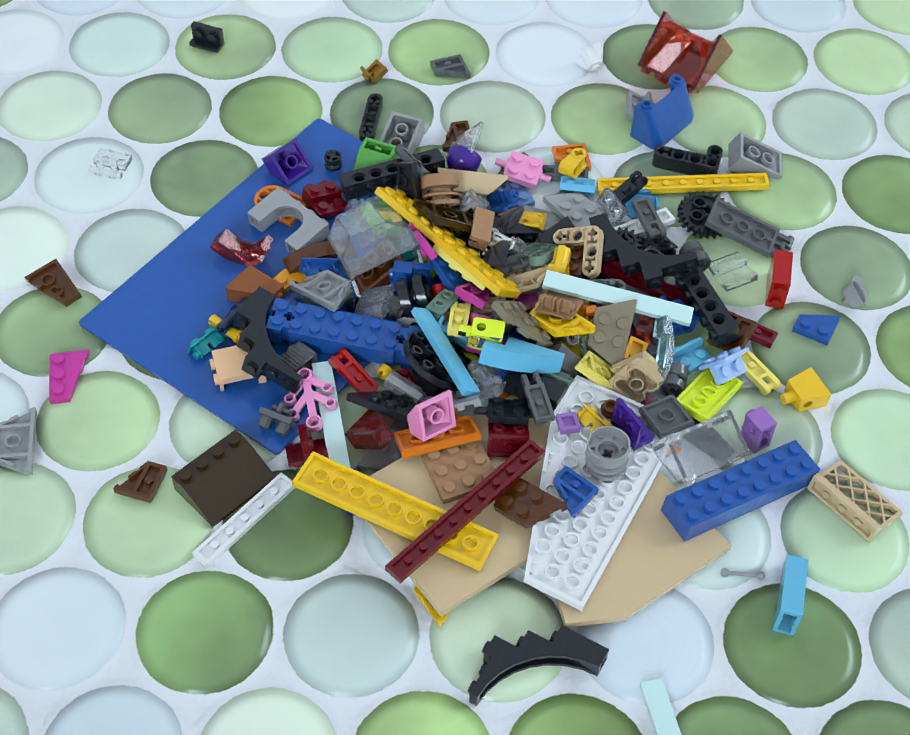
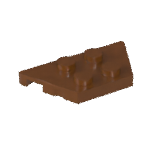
(527, 504)

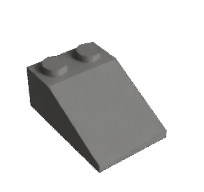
(403, 130)
(753, 156)

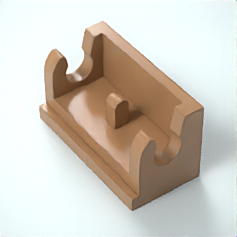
(481, 228)

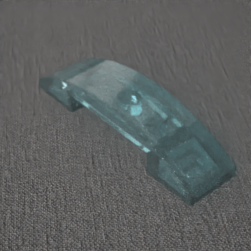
(664, 332)

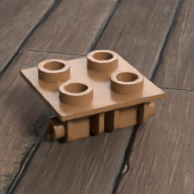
(559, 305)

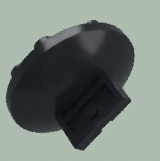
(426, 365)

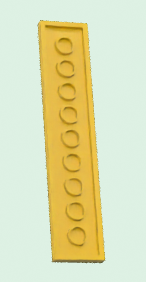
(453, 246)
(389, 508)

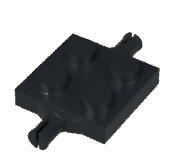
(506, 411)

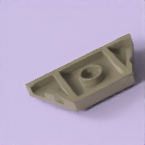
(612, 330)

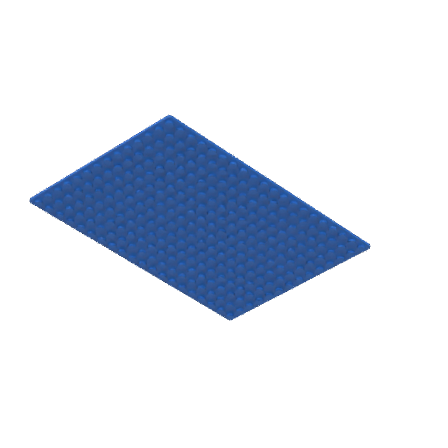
(185, 284)

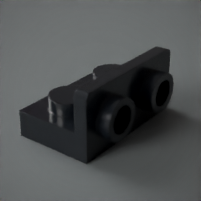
(206, 37)

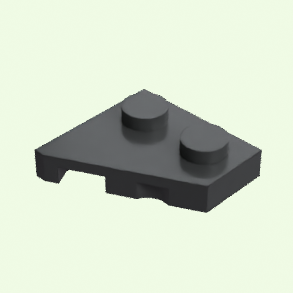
(451, 67)

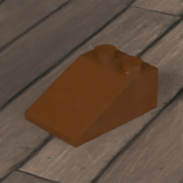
(376, 276)

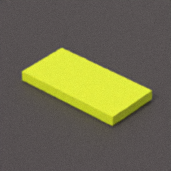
(705, 398)

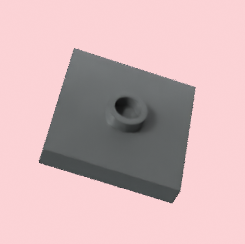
(666, 416)

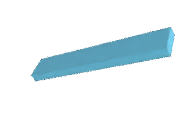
(445, 352)

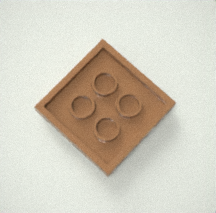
(457, 469)

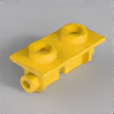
(590, 416)

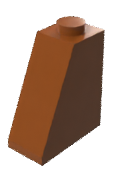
(247, 283)

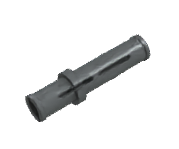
(406, 156)

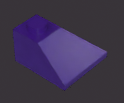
(287, 162)

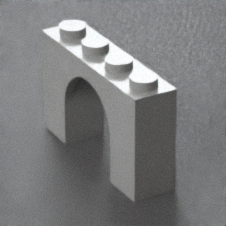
(281, 205)

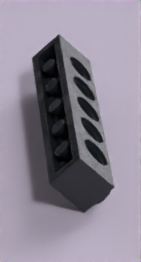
(367, 179)
(708, 306)

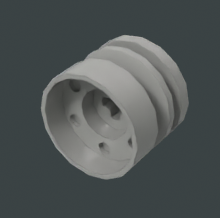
(607, 453)

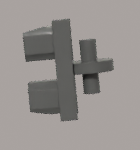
(284, 423)

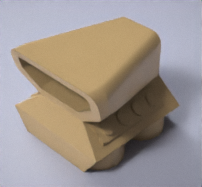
(636, 376)

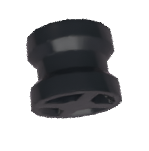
(333, 160)

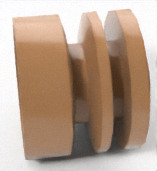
(440, 189)

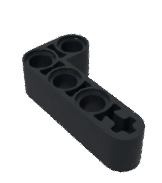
(686, 161)

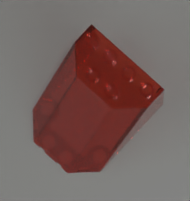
(686, 55)

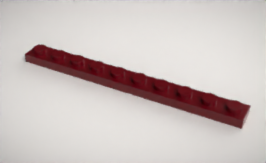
(613, 269)
(464, 511)

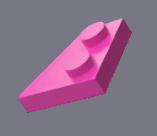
(426, 249)
(473, 294)

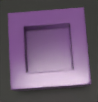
(568, 423)

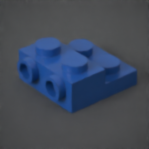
(406, 269)

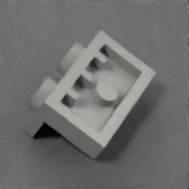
(403, 387)

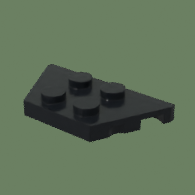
(384, 403)

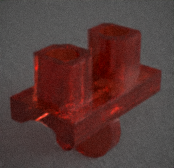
(645, 331)

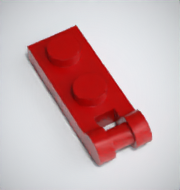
(353, 372)

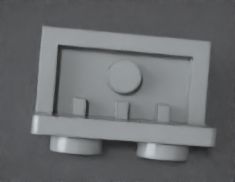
(632, 100)
(469, 200)

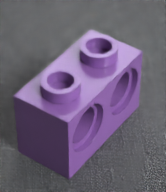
(758, 429)

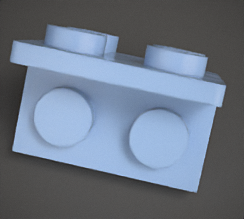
(726, 365)

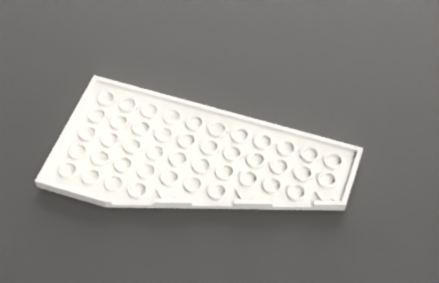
(572, 553)

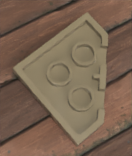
(515, 314)

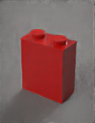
(779, 279)

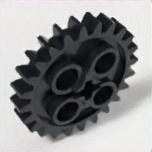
(694, 212)

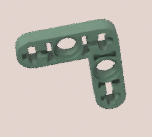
(541, 253)

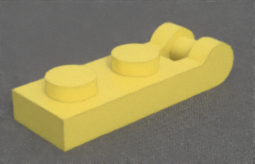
(459, 314)
(758, 373)

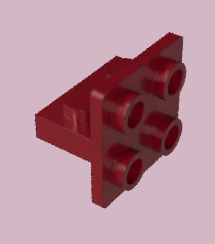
(299, 453)

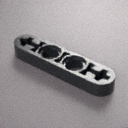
(374, 118)

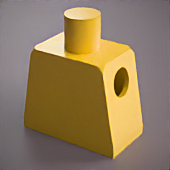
(805, 391)

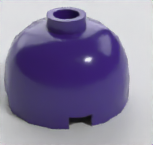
(461, 159)

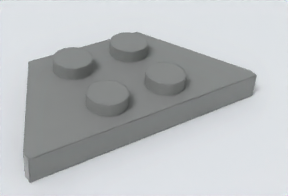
(574, 206)
(323, 288)
(18, 442)

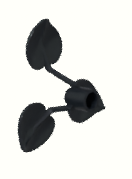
(498, 253)

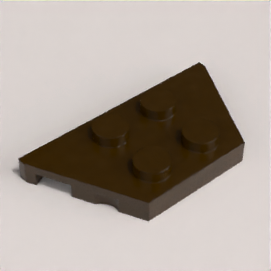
(445, 216)

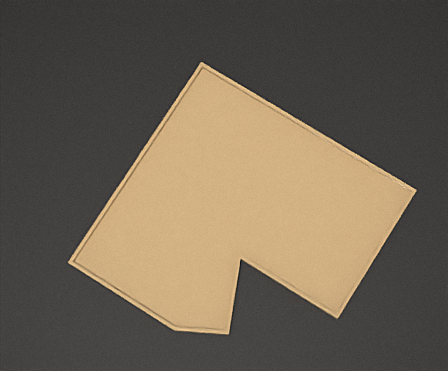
(642, 569)

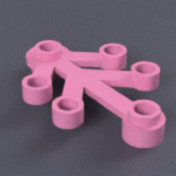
(309, 397)

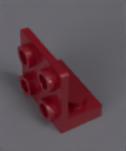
(506, 439)

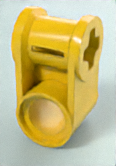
(573, 163)

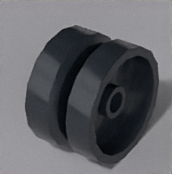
(413, 293)

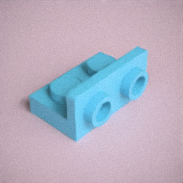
(583, 185)
(691, 354)

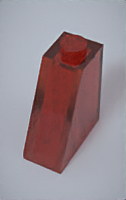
(369, 432)

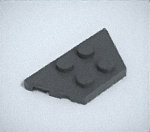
(381, 458)

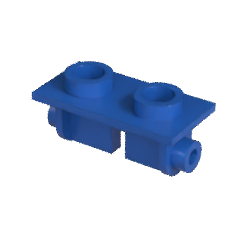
(312, 266)

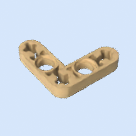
(588, 242)

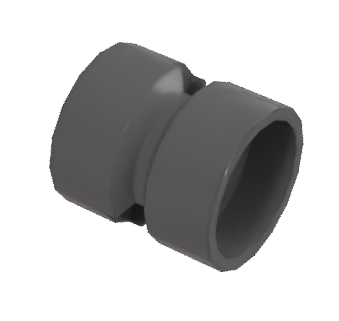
(694, 246)
(675, 380)

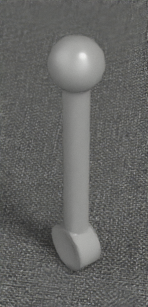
(725, 572)

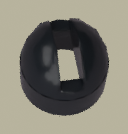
(352, 303)

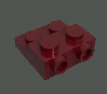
(324, 199)

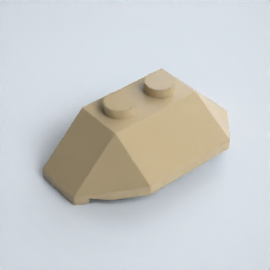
(480, 182)
(526, 280)

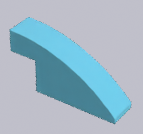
(521, 357)

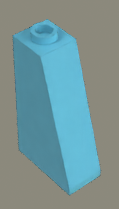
(790, 595)

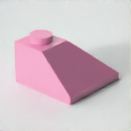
(432, 416)

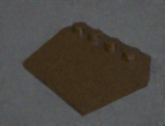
(223, 478)

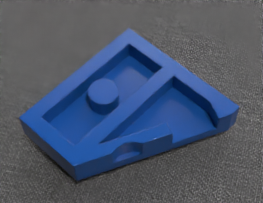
(816, 327)
(574, 490)

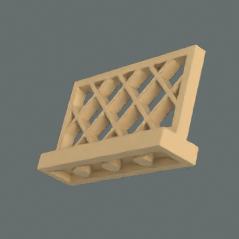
(846, 506)

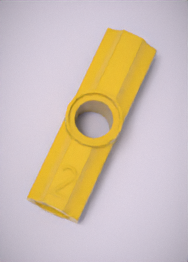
(560, 260)

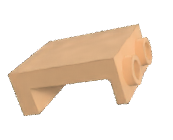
(228, 366)

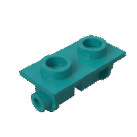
(200, 346)

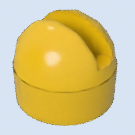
(383, 371)

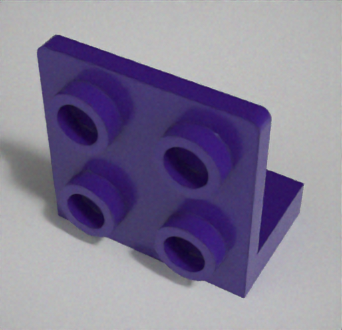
(631, 424)

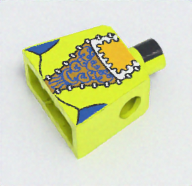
(482, 330)

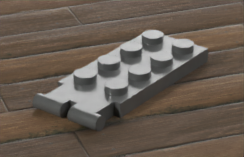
(747, 229)

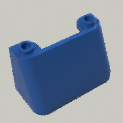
(661, 122)

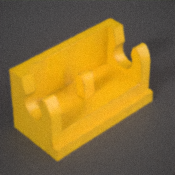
(533, 219)

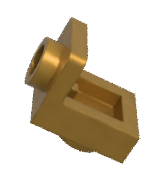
(374, 71)

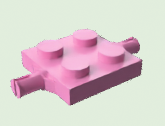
(523, 169)

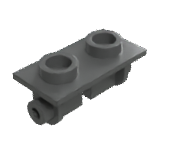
(513, 263)

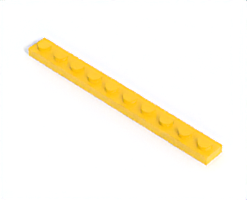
(694, 183)

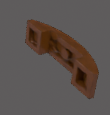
(317, 250)

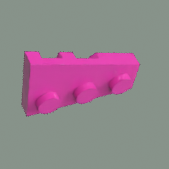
(64, 373)

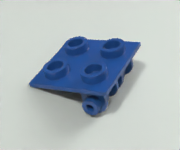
(502, 200)

